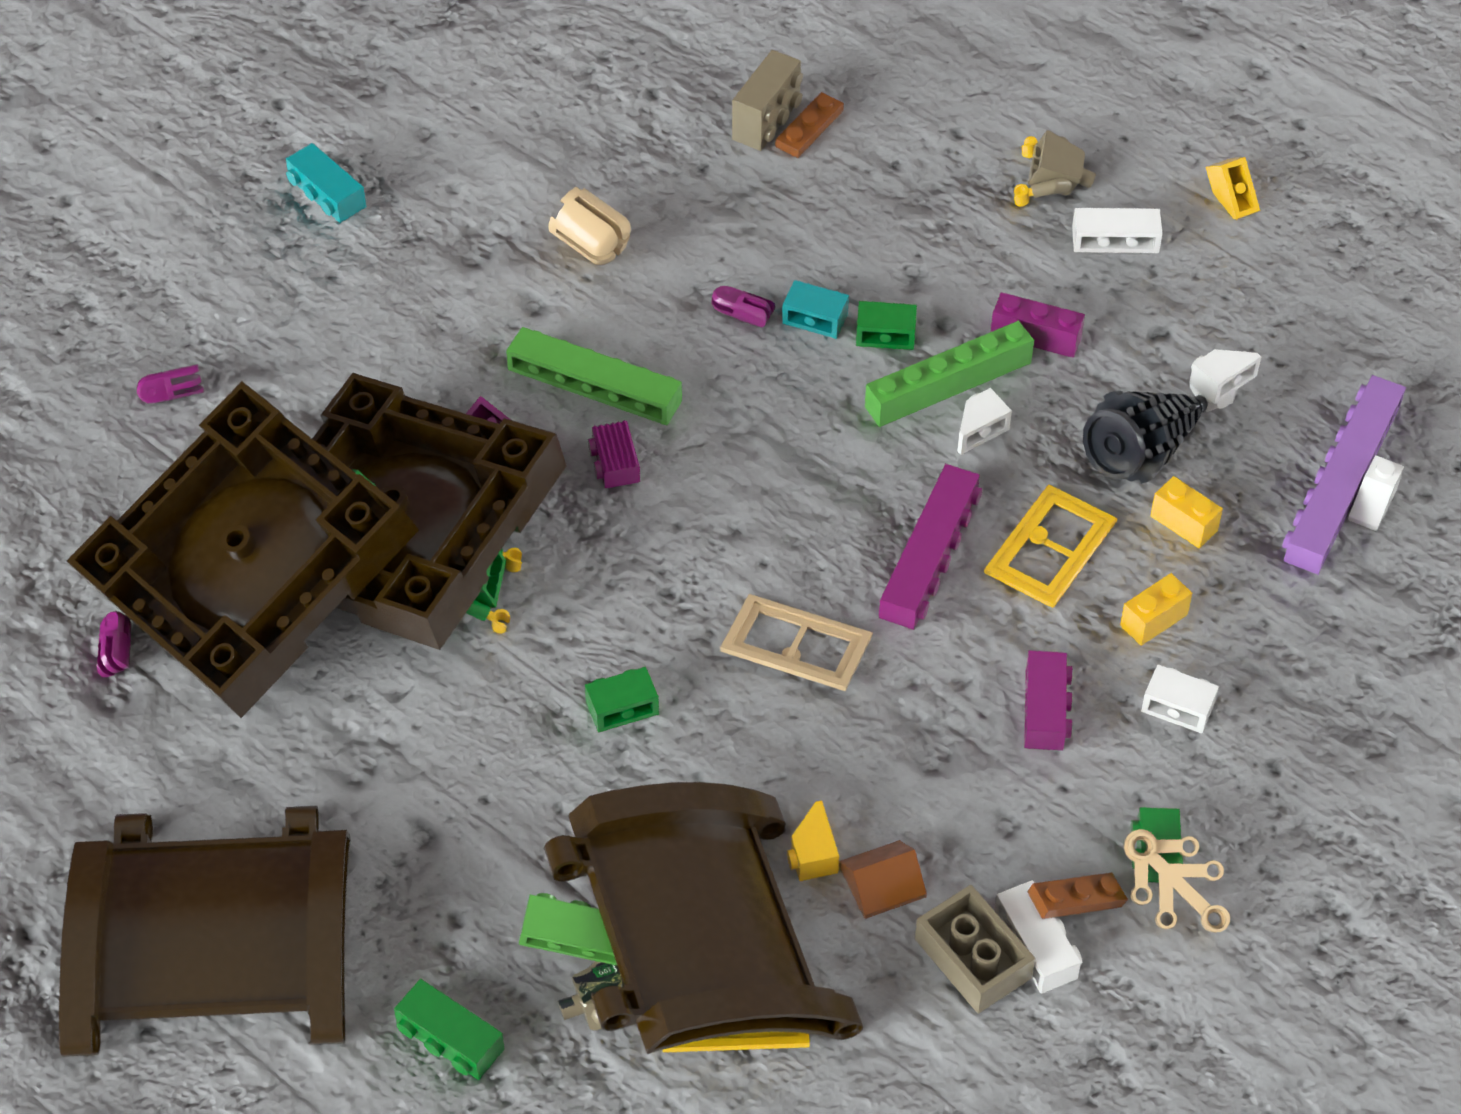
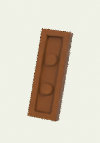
(809, 125)
(1077, 895)

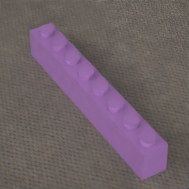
(1342, 478)

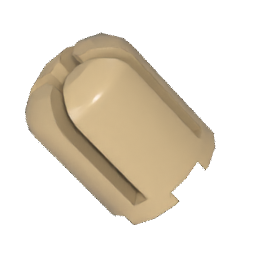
(590, 226)

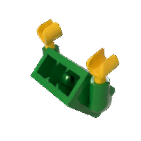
(490, 591)

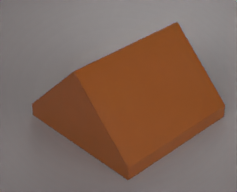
(884, 878)

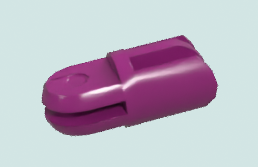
(742, 305)
(170, 385)
(114, 644)

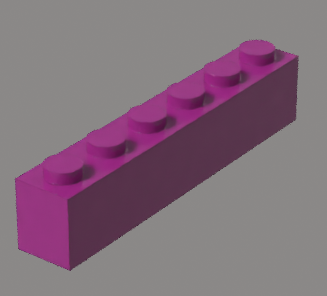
(929, 547)

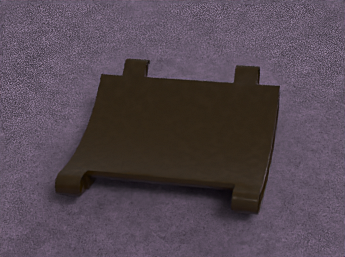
(694, 915)
(204, 929)

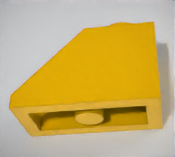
(1233, 186)
(813, 846)

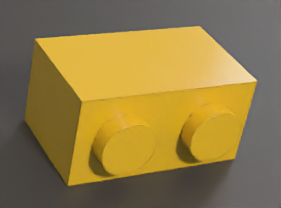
(1186, 512)
(1156, 609)

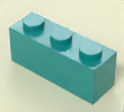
(325, 183)

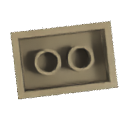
(766, 100)
(974, 948)

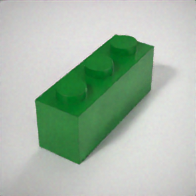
(448, 1029)

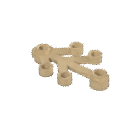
(1172, 877)

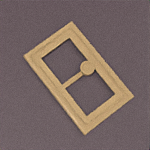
(790, 658)

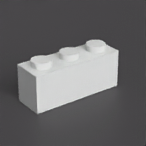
(1117, 230)
(1045, 938)

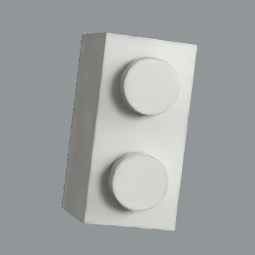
(1179, 698)

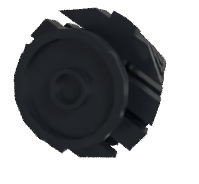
(1139, 432)

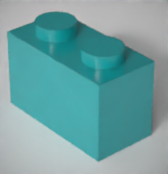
(815, 309)

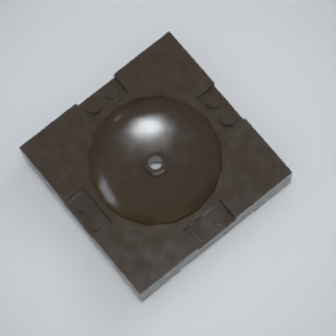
(457, 482)
(244, 548)

